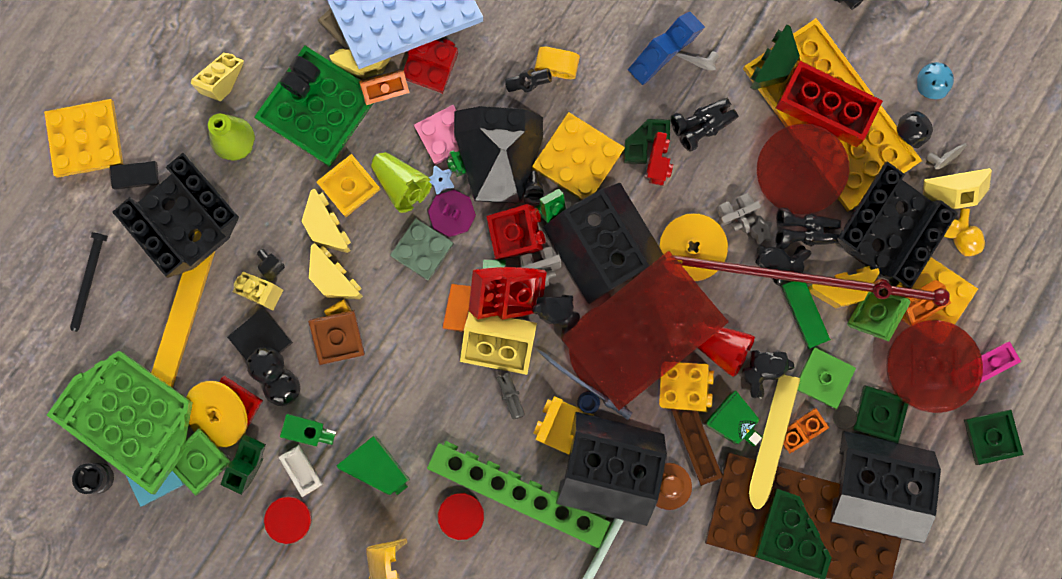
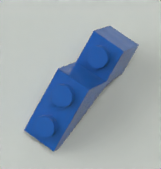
(665, 47)

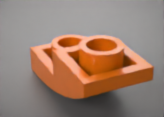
(804, 430)

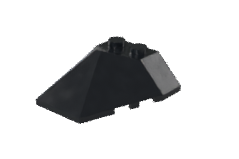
(498, 150)

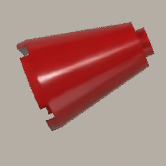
(728, 349)

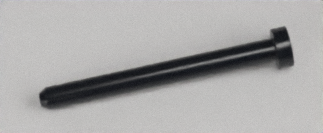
(87, 280)

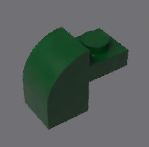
(244, 466)

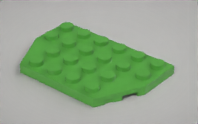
(126, 418)

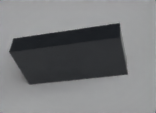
(134, 175)

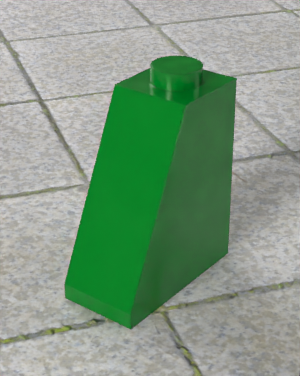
(375, 467)

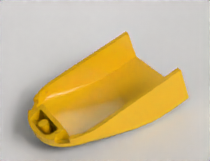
(380, 559)

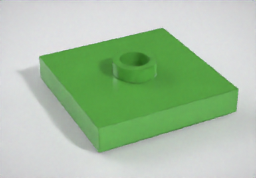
(879, 316)
(825, 378)
(200, 462)

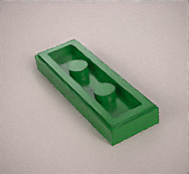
(805, 313)

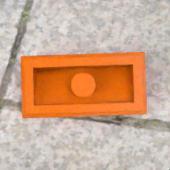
(384, 87)
(457, 308)
(921, 309)

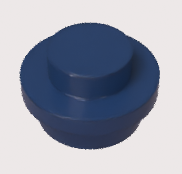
(588, 402)

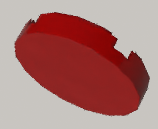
(461, 516)
(287, 520)

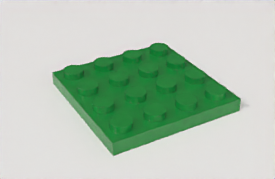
(324, 117)

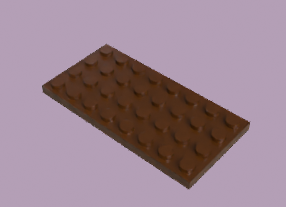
(738, 525)

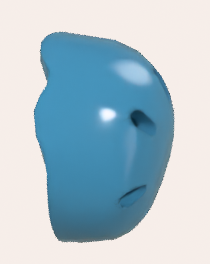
(939, 75)

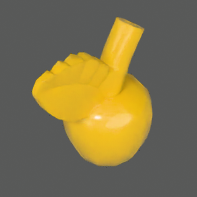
(966, 238)

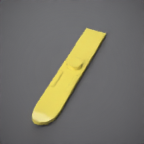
(773, 440)

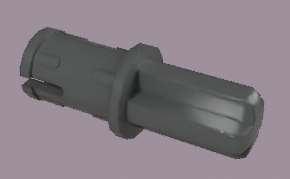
(510, 395)

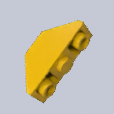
(843, 297)

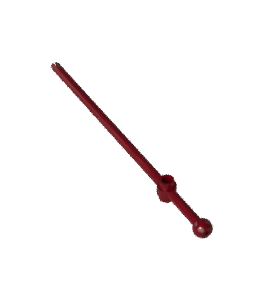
(939, 297)

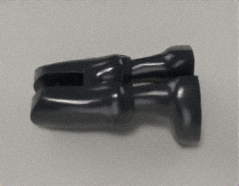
(711, 119)
(812, 236)

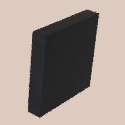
(259, 332)

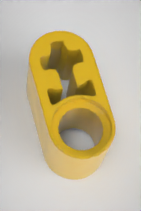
(560, 62)

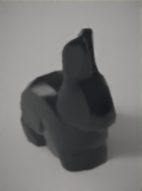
(778, 259)
(557, 311)
(765, 367)

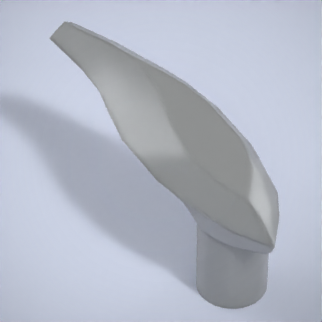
(705, 63)
(947, 158)

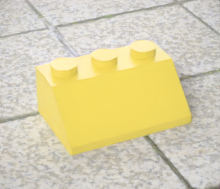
(498, 343)

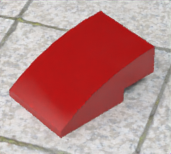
(505, 291)

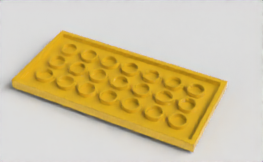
(882, 140)

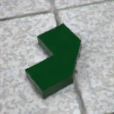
(636, 144)

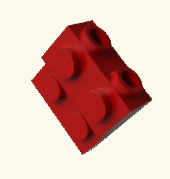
(431, 64)
(658, 166)
(515, 232)

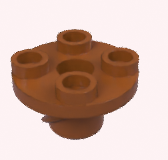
(674, 488)

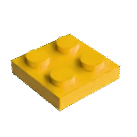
(348, 185)

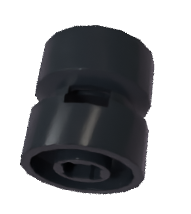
(301, 75)
(92, 478)

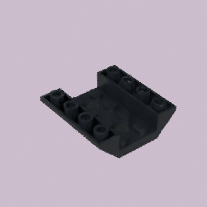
(168, 233)
(905, 237)
(589, 248)
(611, 485)
(886, 502)

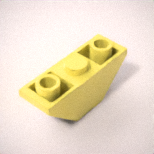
(345, 60)
(218, 77)
(959, 189)
(323, 225)
(330, 277)
(257, 290)

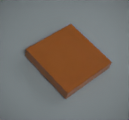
(336, 337)

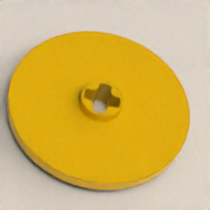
(700, 230)
(230, 412)

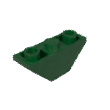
(778, 61)

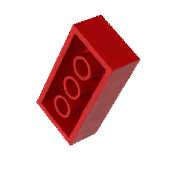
(829, 103)

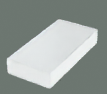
(300, 470)

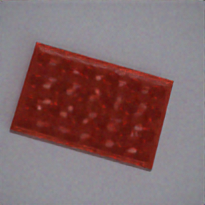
(644, 330)

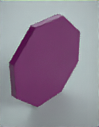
(451, 213)

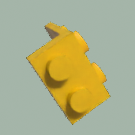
(687, 387)
(557, 425)

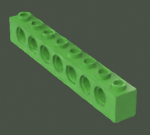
(440, 464)

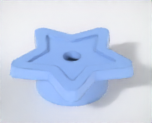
(445, 183)

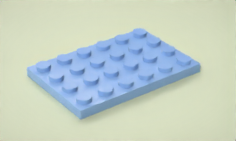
(390, 27)

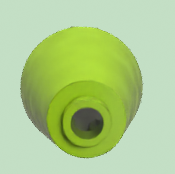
(230, 136)
(400, 181)

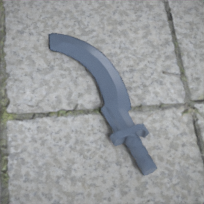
(626, 413)

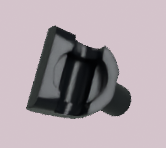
(533, 189)
(270, 264)

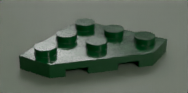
(792, 537)

